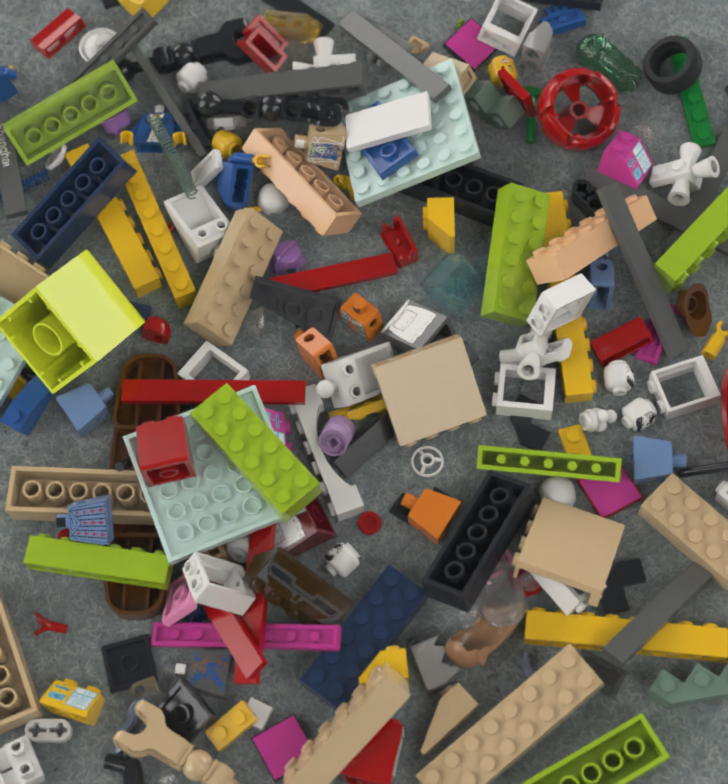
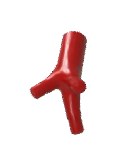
(48, 625)

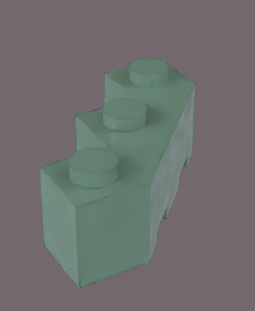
(488, 104)
(699, 688)

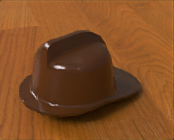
(695, 308)

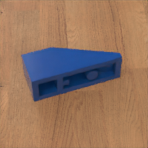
(27, 406)

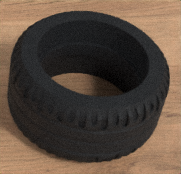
(660, 52)

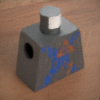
(208, 672)

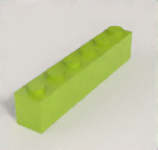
(549, 463)
(98, 561)

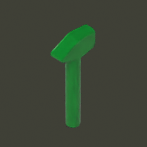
(530, 135)

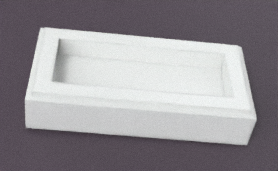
(207, 168)

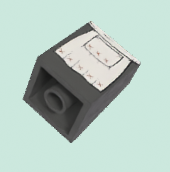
(416, 327)

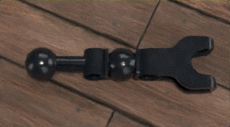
(203, 50)
(273, 108)

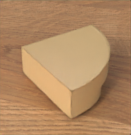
(418, 45)

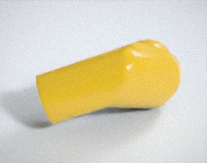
(344, 183)

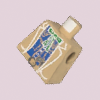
(323, 145)

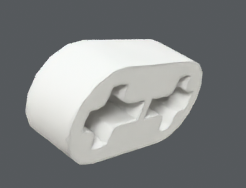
(48, 736)

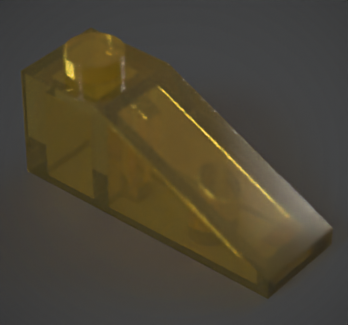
(294, 25)

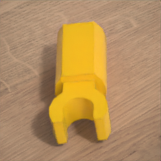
(715, 342)

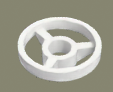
(57, 157)
(427, 455)

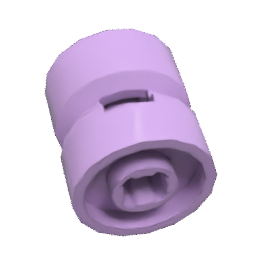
(336, 435)

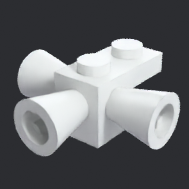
(323, 49)
(684, 173)
(534, 353)

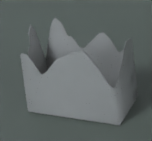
(540, 40)
(430, 665)

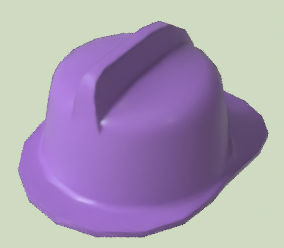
(117, 122)
(285, 257)

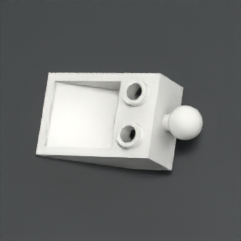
(198, 223)
(351, 376)

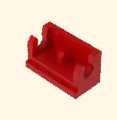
(399, 243)

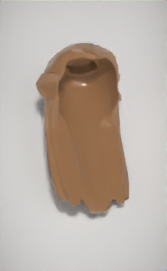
(474, 644)

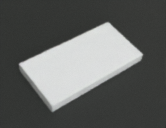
(388, 122)

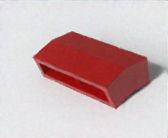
(58, 33)
(621, 341)

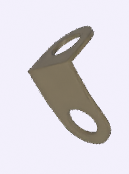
(149, 684)

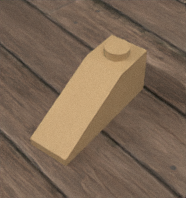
(450, 713)

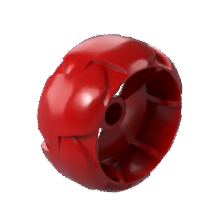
(604, 115)

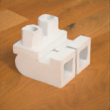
(20, 763)

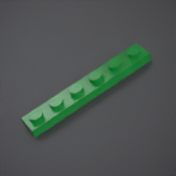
(694, 108)

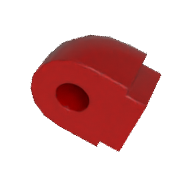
(156, 330)

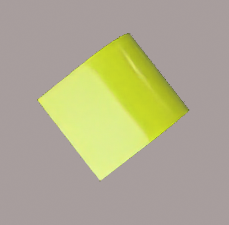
(69, 321)

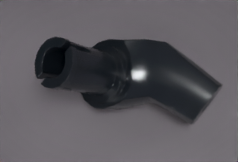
(129, 768)

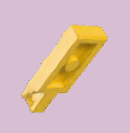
(361, 409)

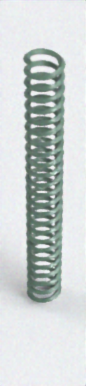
(169, 156)

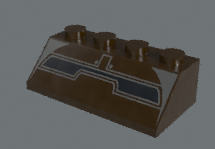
(295, 588)

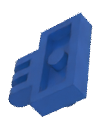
(563, 19)

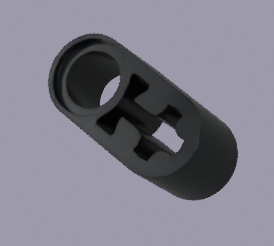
(585, 197)

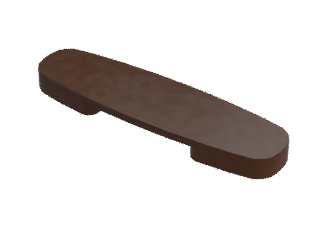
(128, 600)

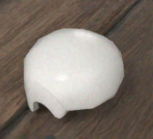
(272, 200)
(558, 489)

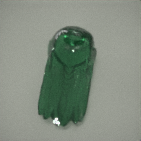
(601, 55)

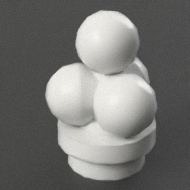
(596, 419)

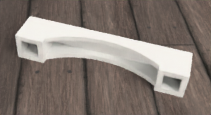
(344, 499)

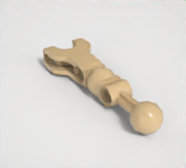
(171, 748)

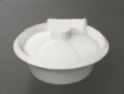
(94, 41)

